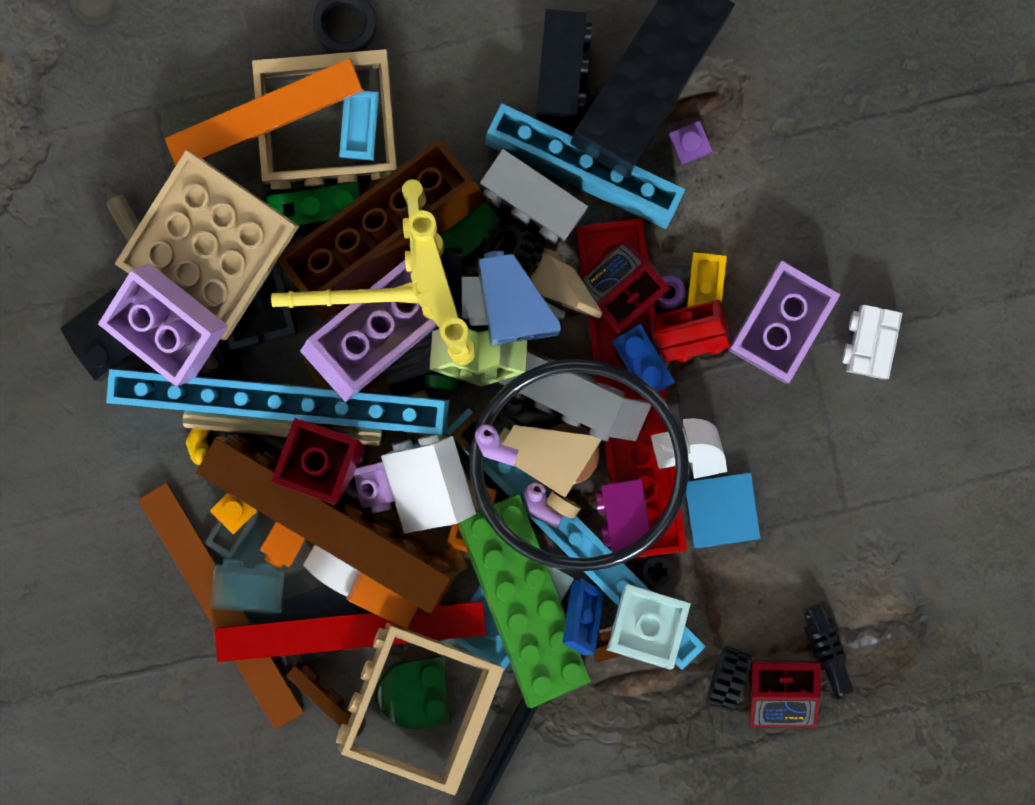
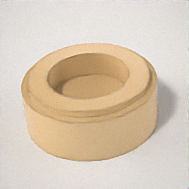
(563, 505)

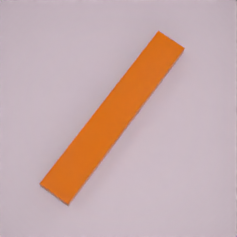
(267, 112)

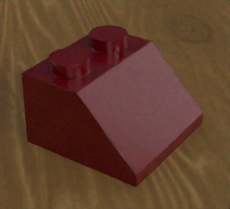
(317, 461)

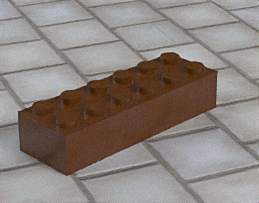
(368, 234)

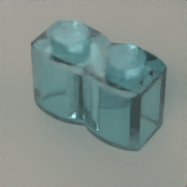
(247, 588)

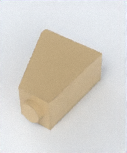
(550, 455)

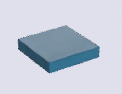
(722, 510)

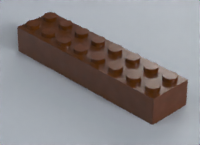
(338, 529)

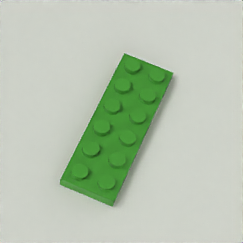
(523, 606)

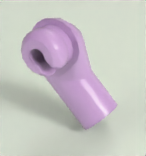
(492, 447)
(537, 506)

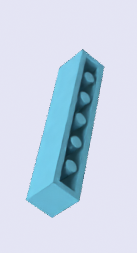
(554, 155)

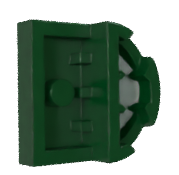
(414, 694)

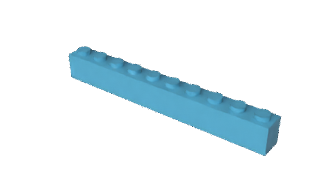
(279, 402)

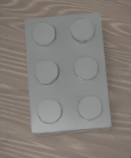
(532, 198)

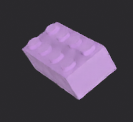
(366, 338)

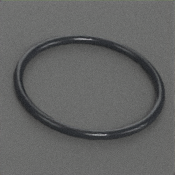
(630, 380)

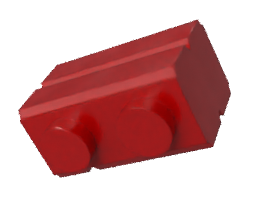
(692, 331)

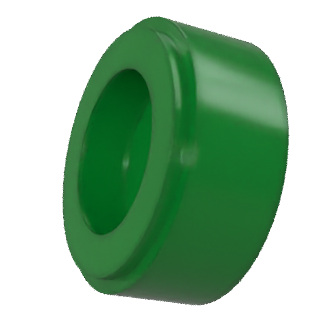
(440, 382)

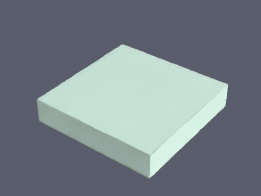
(648, 626)

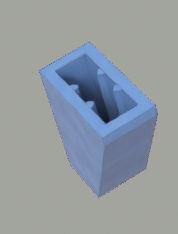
(512, 302)

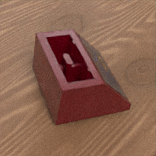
(623, 285)
(784, 693)

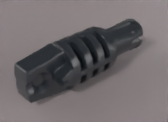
(827, 649)

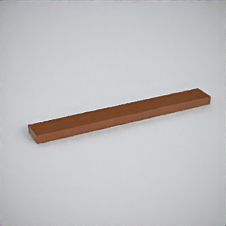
(197, 568)

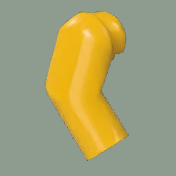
(197, 444)

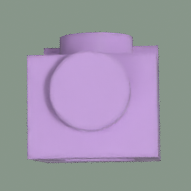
(373, 487)

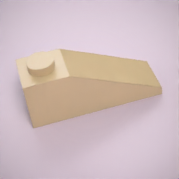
(562, 285)

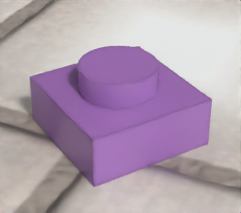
(690, 143)

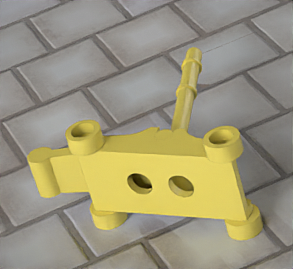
(428, 284)

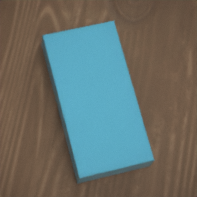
(359, 126)

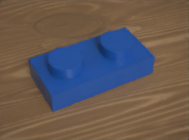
(642, 358)
(583, 617)

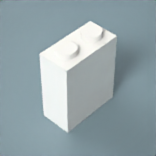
(428, 483)

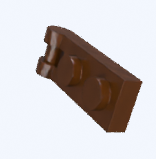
(327, 700)

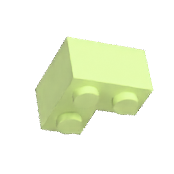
(489, 363)

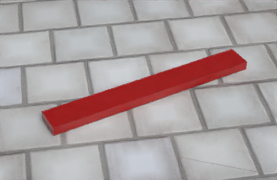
(342, 632)

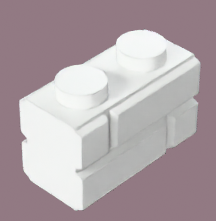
(872, 341)

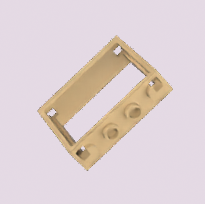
(309, 65)
(468, 732)

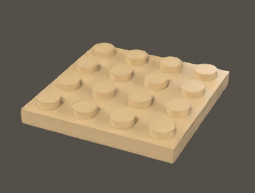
(209, 238)

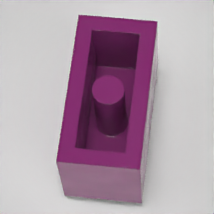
(624, 513)

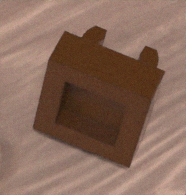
(601, 651)

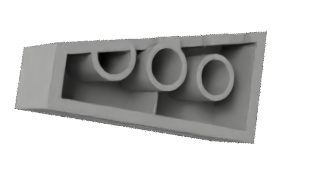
(585, 402)

